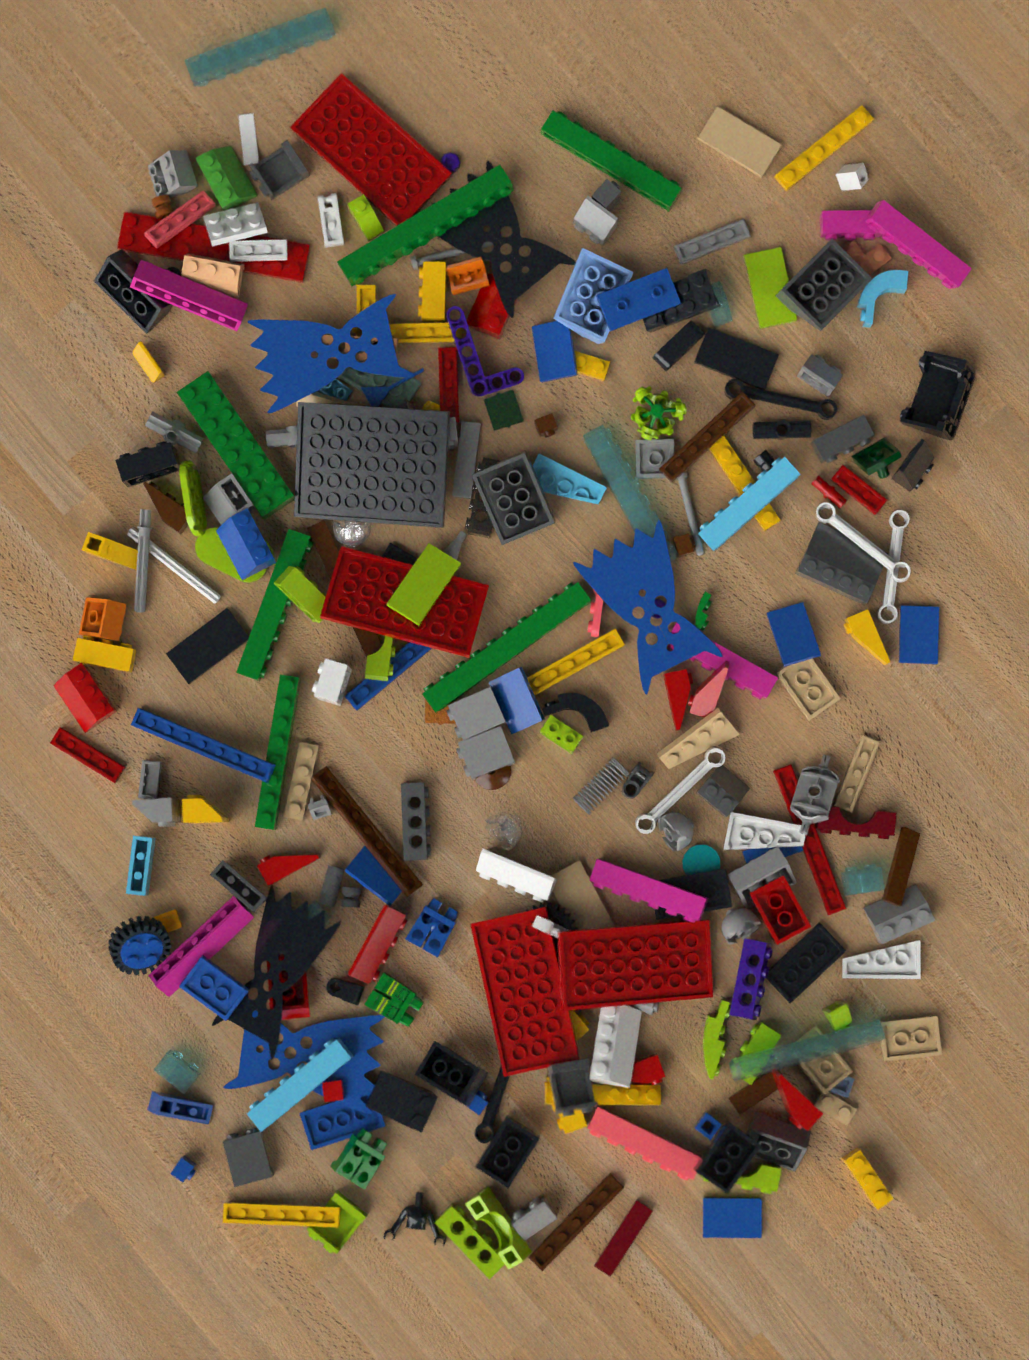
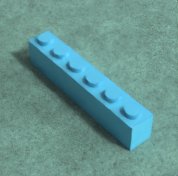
(750, 503)
(300, 1084)

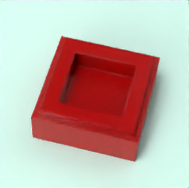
(333, 1091)

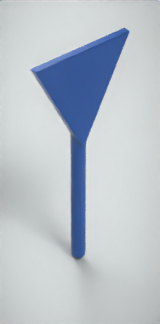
(376, 394)

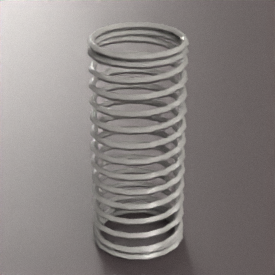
(579, 800)

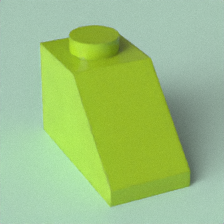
(365, 217)

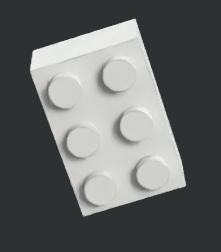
(332, 682)

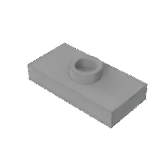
(150, 779)

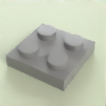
(651, 456)

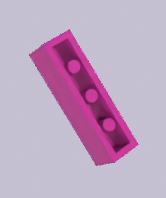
(846, 225)

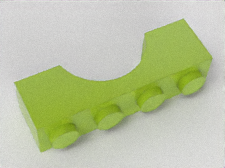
(378, 664)
(763, 1177)
(487, 1208)

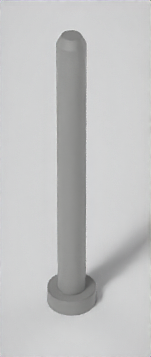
(440, 256)
(690, 513)

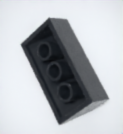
(115, 280)

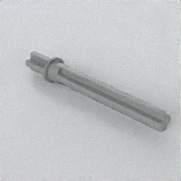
(142, 560)

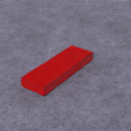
(858, 490)

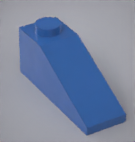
(179, 1107)

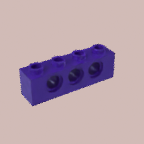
(743, 987)

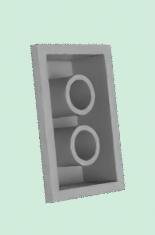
(161, 811)
(759, 873)
(893, 921)

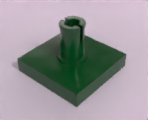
(877, 457)

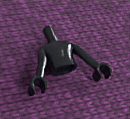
(416, 1219)

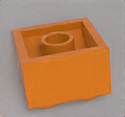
(102, 619)

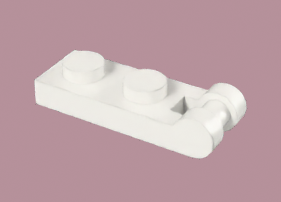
(330, 221)

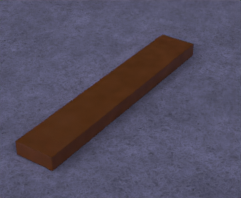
(707, 437)
(576, 1222)

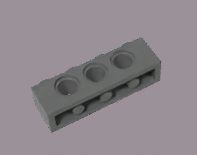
(408, 791)

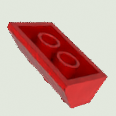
(488, 311)
(84, 697)

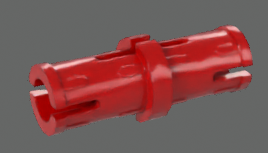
(829, 492)

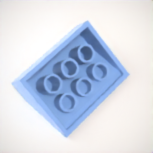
(579, 305)

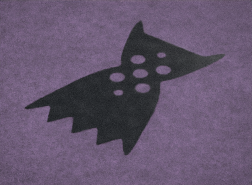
(471, 236)
(301, 944)

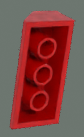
(377, 944)

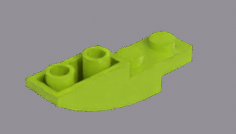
(712, 1046)

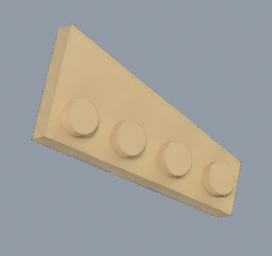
(705, 734)

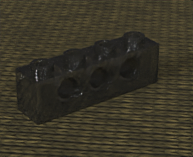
(474, 526)

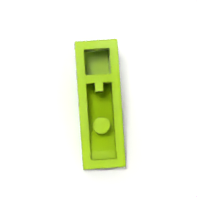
(838, 1015)

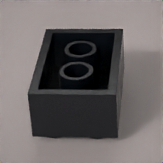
(148, 464)
(451, 1073)
(507, 1151)
(727, 1157)

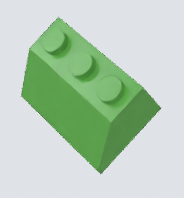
(226, 177)

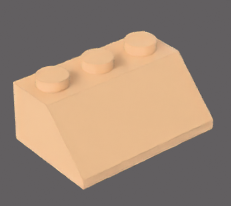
(214, 273)

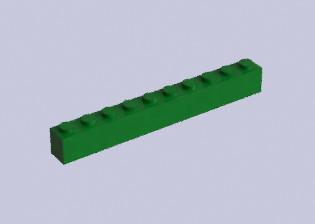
(426, 225)
(506, 647)

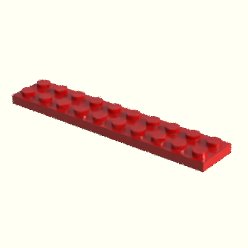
(196, 241)

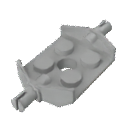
(814, 808)

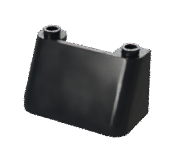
(940, 395)

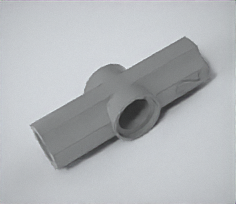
(174, 432)
(282, 437)

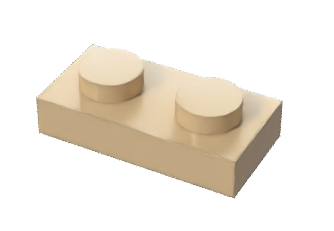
(835, 1107)

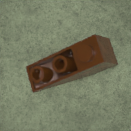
(169, 511)

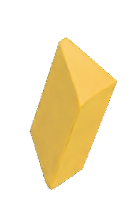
(147, 362)

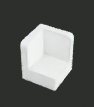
(852, 176)

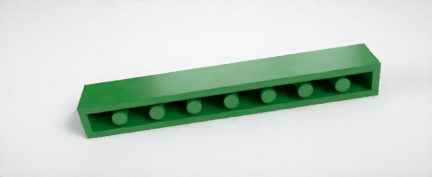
(611, 160)
(273, 608)
(278, 751)

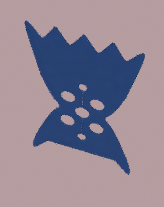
(293, 341)
(618, 584)
(353, 1033)

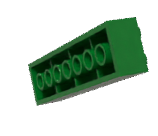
(236, 445)

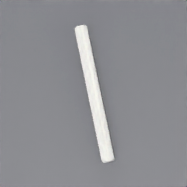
(178, 568)

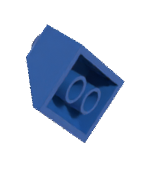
(245, 544)

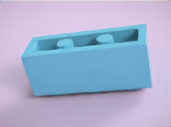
(140, 865)

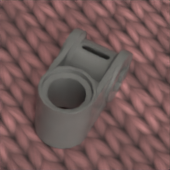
(637, 780)

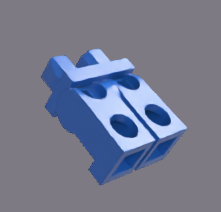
(432, 922)

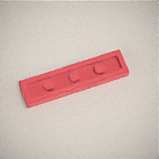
(180, 219)

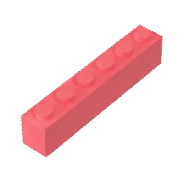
(644, 1142)

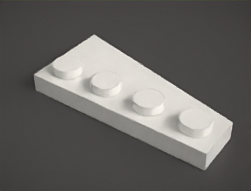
(758, 833)
(887, 963)

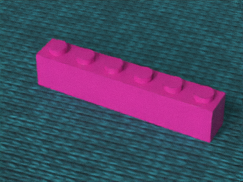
(917, 244)
(189, 295)
(740, 670)
(648, 889)
(204, 941)

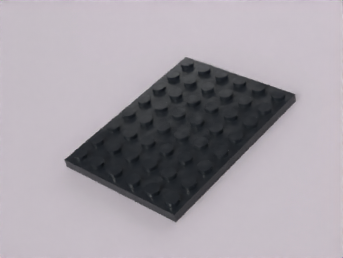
(371, 464)

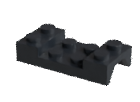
(695, 298)

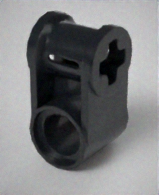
(349, 991)

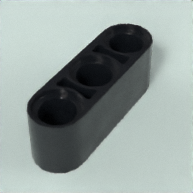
(678, 345)

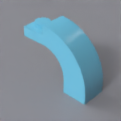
(887, 282)

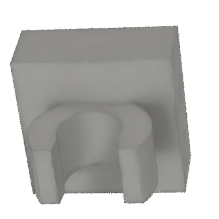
(319, 808)

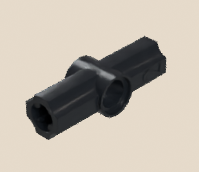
(794, 429)

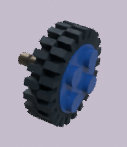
(139, 945)

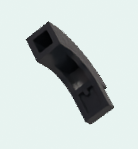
(584, 705)

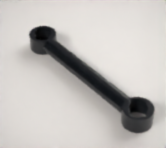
(781, 399)
(493, 1106)

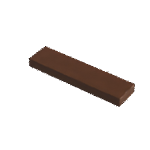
(901, 866)

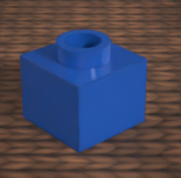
(479, 1102)
(707, 1132)
(184, 1169)

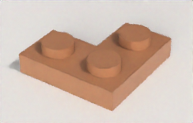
(871, 261)

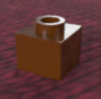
(546, 425)
(684, 545)

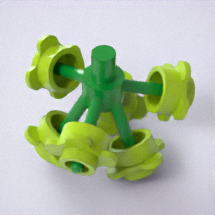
(660, 405)

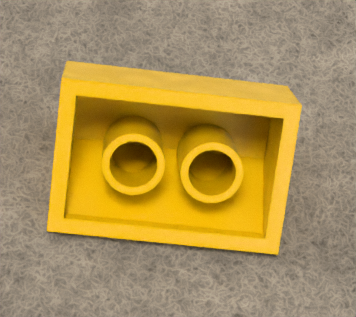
(201, 810)

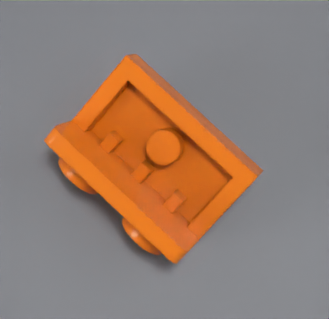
(467, 275)

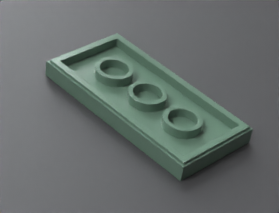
(395, 395)

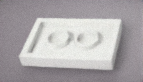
(235, 224)

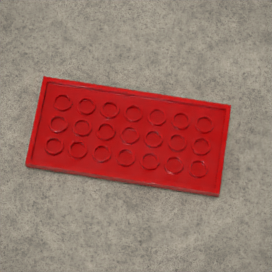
(370, 150)
(366, 583)
(635, 964)
(524, 993)

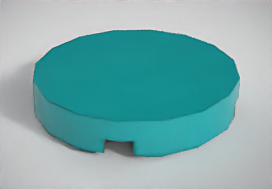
(700, 859)

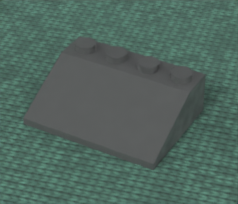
(824, 286)
(514, 497)
(839, 565)

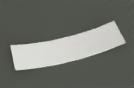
(248, 139)

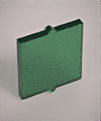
(503, 410)

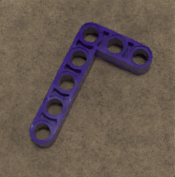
(473, 359)

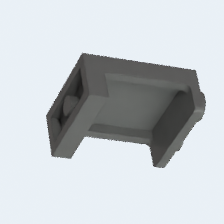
(279, 171)
(572, 1087)
(247, 1157)

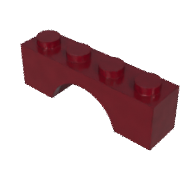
(880, 824)

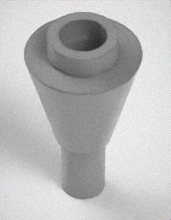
(454, 547)
(648, 1008)

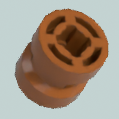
(162, 206)

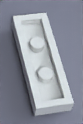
(258, 250)

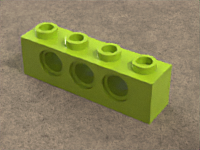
(445, 1221)

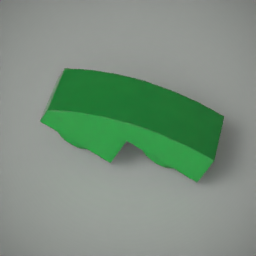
(700, 617)

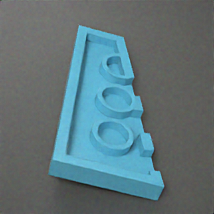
(566, 482)

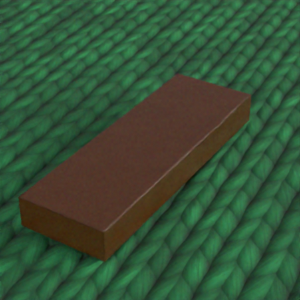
(754, 1093)

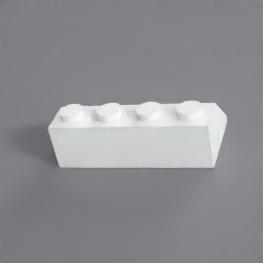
(516, 875)
(615, 1045)

